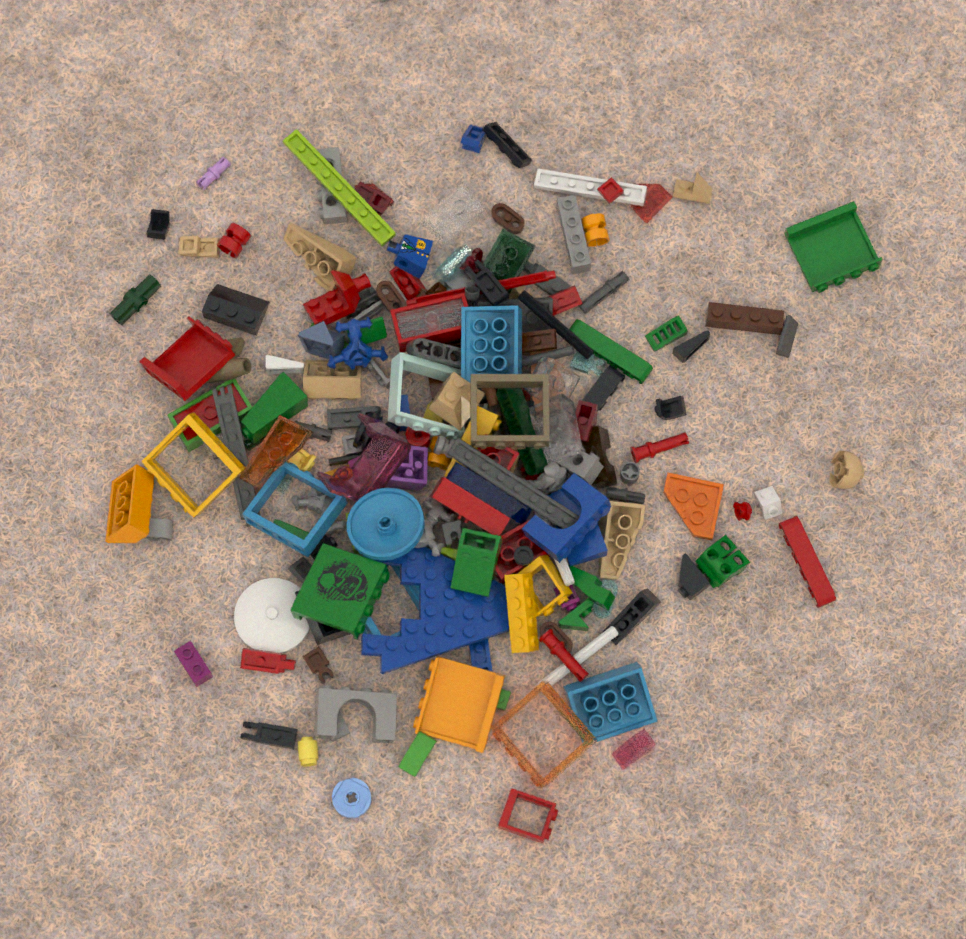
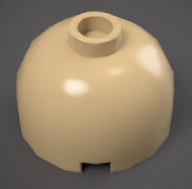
(847, 469)

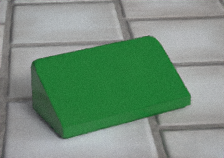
(376, 332)

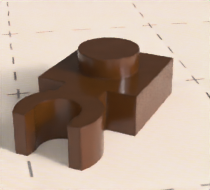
(317, 663)

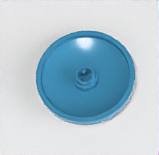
(385, 524)

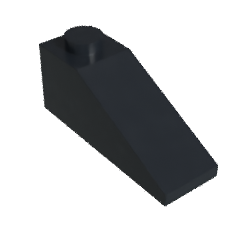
(634, 614)

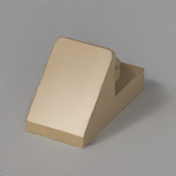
(698, 191)

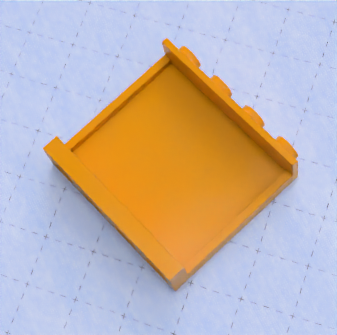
(459, 703)

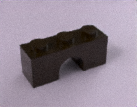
(597, 444)

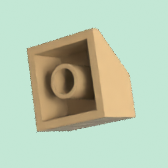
(453, 401)

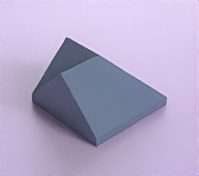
(321, 341)

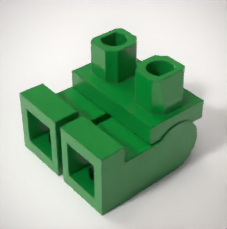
(720, 563)

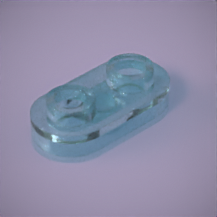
(613, 586)

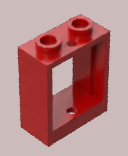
(513, 796)

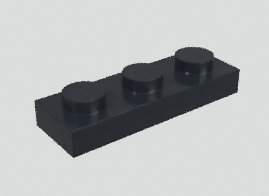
(507, 145)

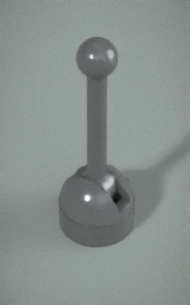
(472, 294)

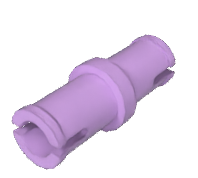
(213, 173)

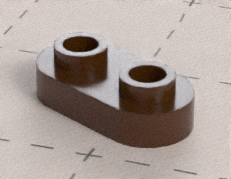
(508, 218)
(392, 297)
(558, 633)

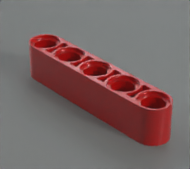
(808, 561)

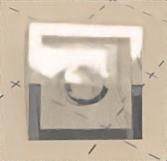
(560, 378)

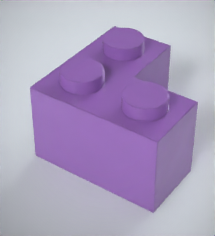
(412, 471)

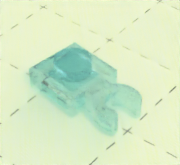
(584, 365)

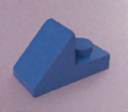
(473, 138)

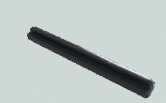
(555, 324)

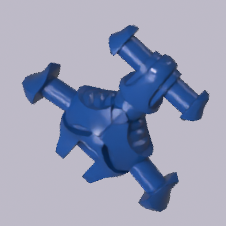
(356, 352)

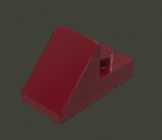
(586, 418)

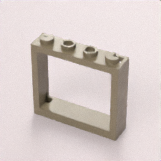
(509, 381)

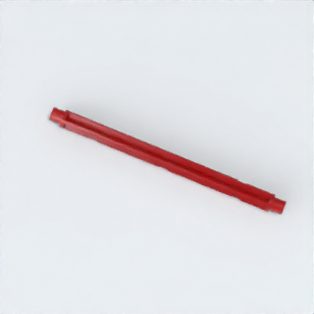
(506, 283)

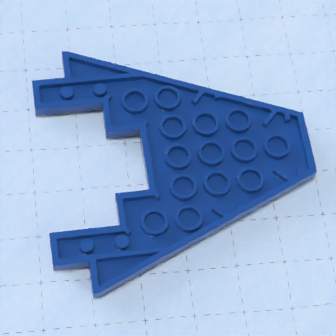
(446, 615)

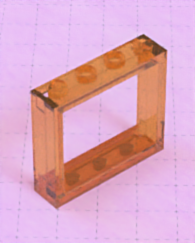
(588, 738)

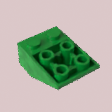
(476, 562)

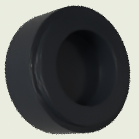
(523, 556)

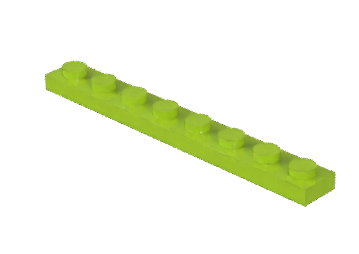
(339, 188)

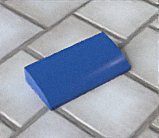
(593, 543)

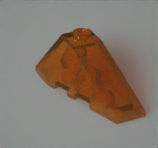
(277, 447)

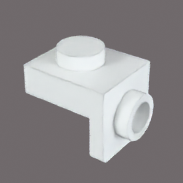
(769, 502)

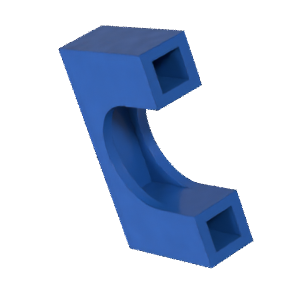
(560, 542)

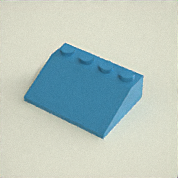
(491, 340)
(612, 701)

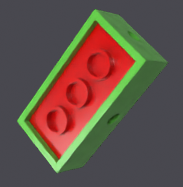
(205, 409)

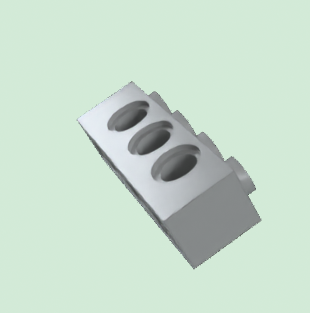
(335, 213)
(573, 234)
(587, 470)

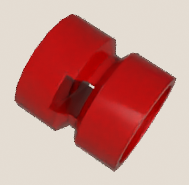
(234, 239)
(418, 438)

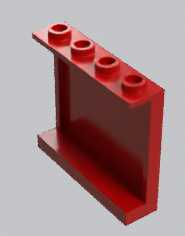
(190, 360)

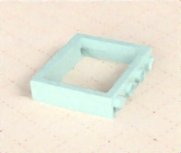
(426, 368)

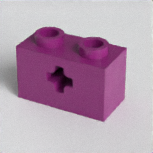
(193, 663)

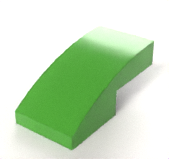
(417, 753)

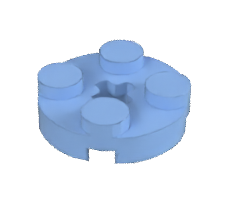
(348, 787)

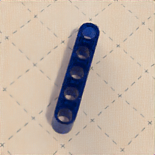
(488, 493)

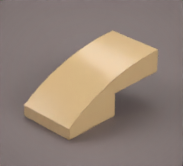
(198, 247)

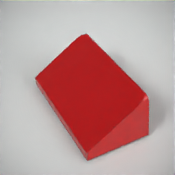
(407, 283)

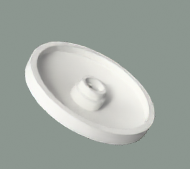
(265, 616)

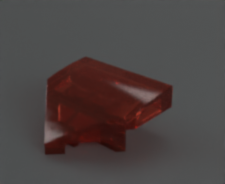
(655, 200)

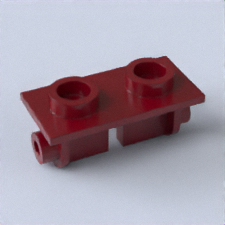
(477, 254)

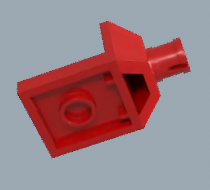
(338, 302)

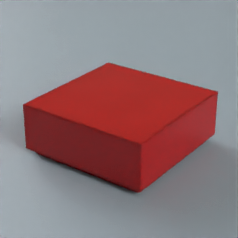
(610, 190)

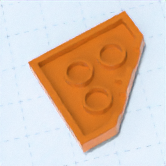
(695, 502)

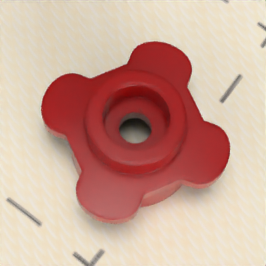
(742, 510)

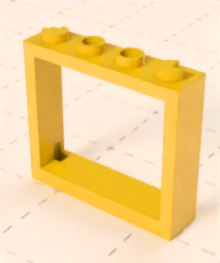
(214, 444)

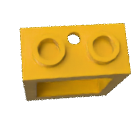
(546, 563)

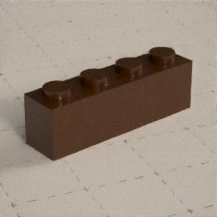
(744, 318)

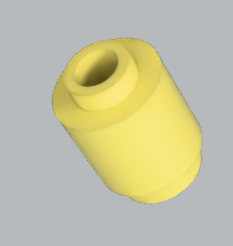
(307, 751)

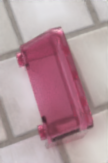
(374, 465)

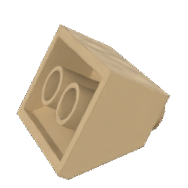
(331, 383)

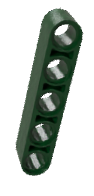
(519, 423)

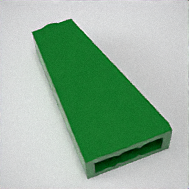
(281, 399)

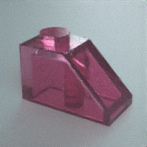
(634, 749)

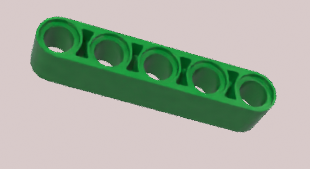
(612, 352)

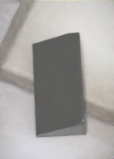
(787, 337)

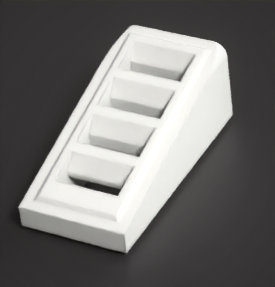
(277, 365)

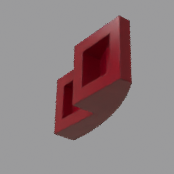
(375, 198)

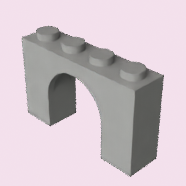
(380, 704)

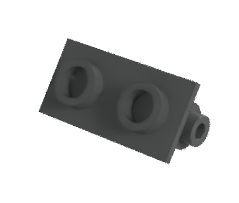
(367, 298)

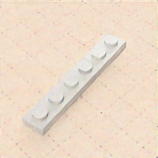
(586, 186)

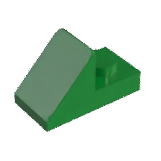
(573, 621)

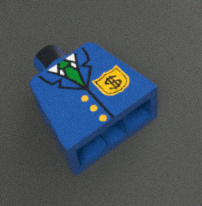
(411, 254)

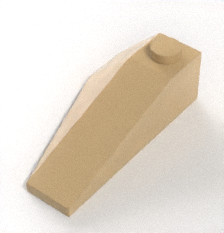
(319, 255)
(619, 534)

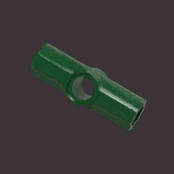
(135, 299)

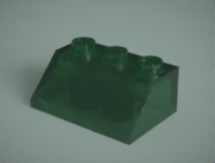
(508, 256)

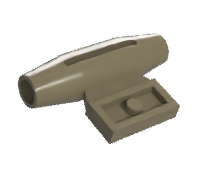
(236, 366)

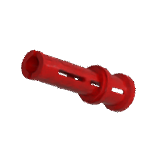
(651, 449)
(558, 648)

